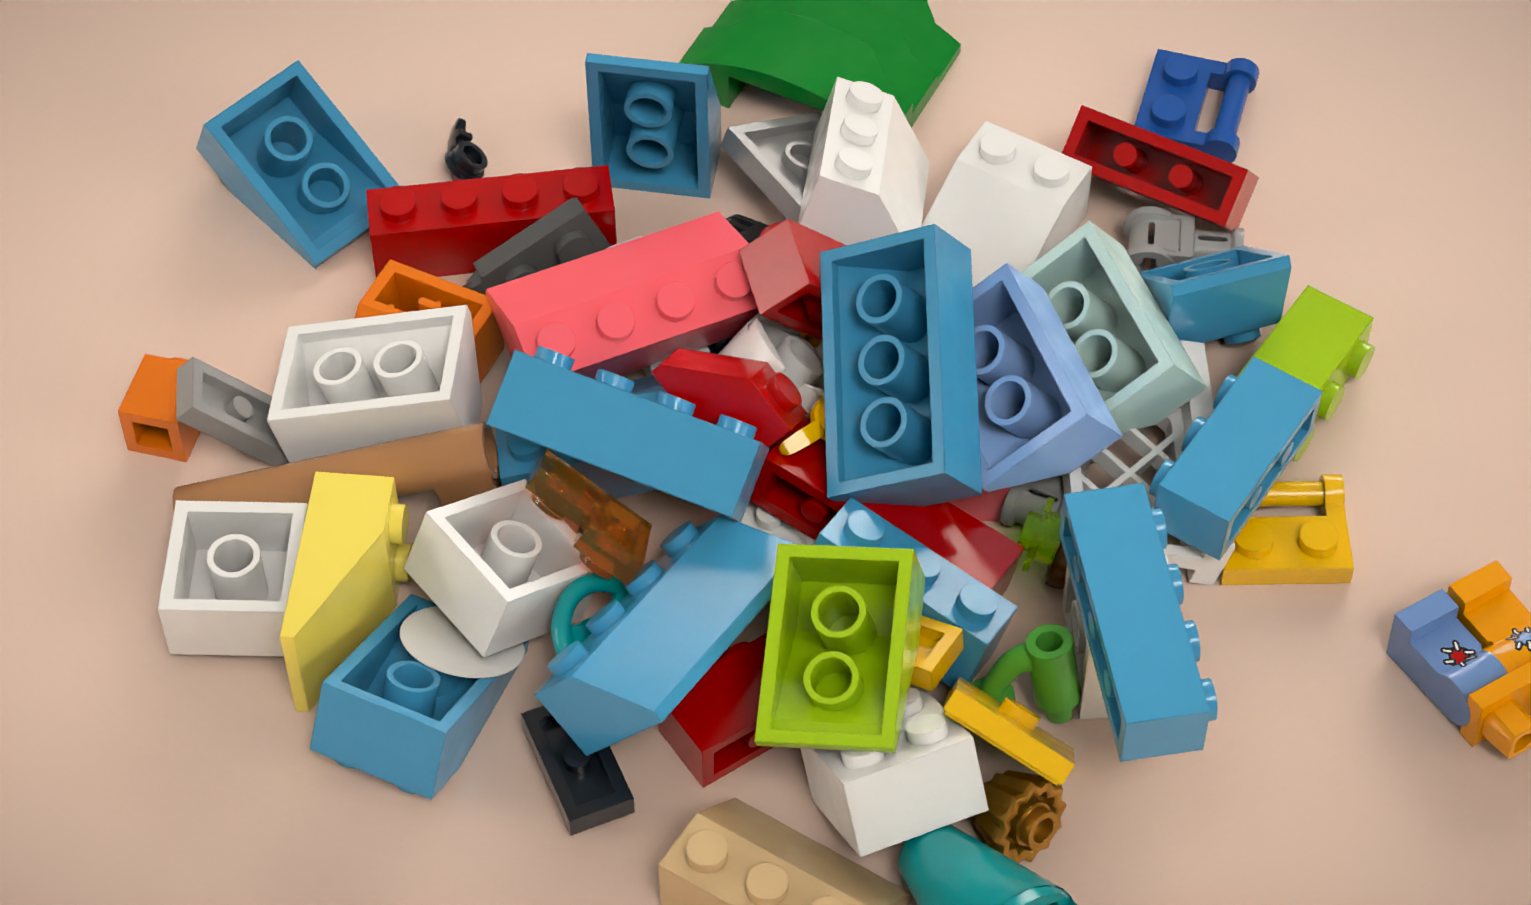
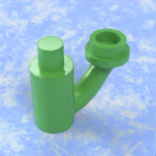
(1052, 669)

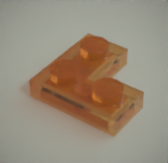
(609, 533)

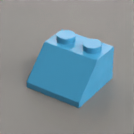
(1222, 293)

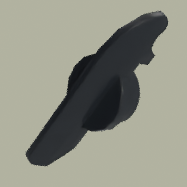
(462, 156)

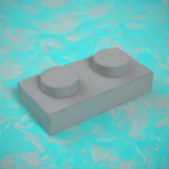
(226, 410)

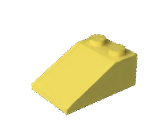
(342, 576)

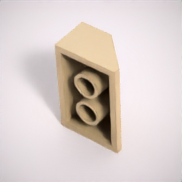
(752, 859)

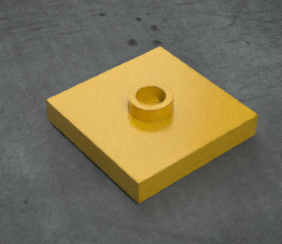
(1010, 729)

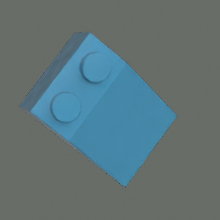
(654, 124)
(295, 164)
(400, 716)

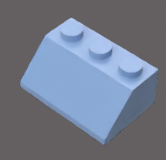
(1032, 387)

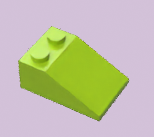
(840, 647)

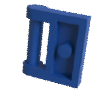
(1177, 97)

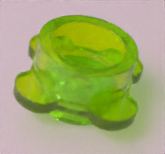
(1041, 536)

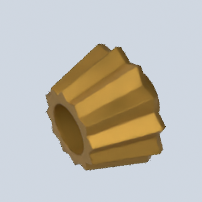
(1021, 814)

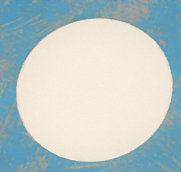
(441, 646)

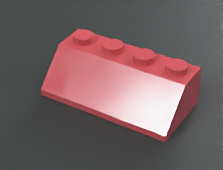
(632, 299)

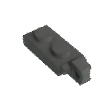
(550, 241)

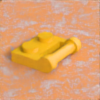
(1295, 546)

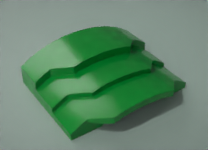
(807, 44)

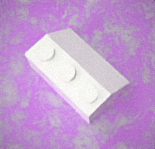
(863, 168)
(374, 381)

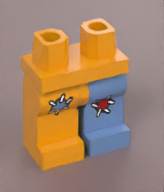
(1472, 657)

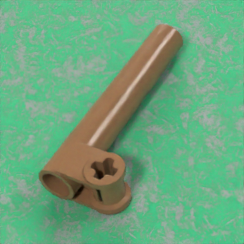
(447, 461)

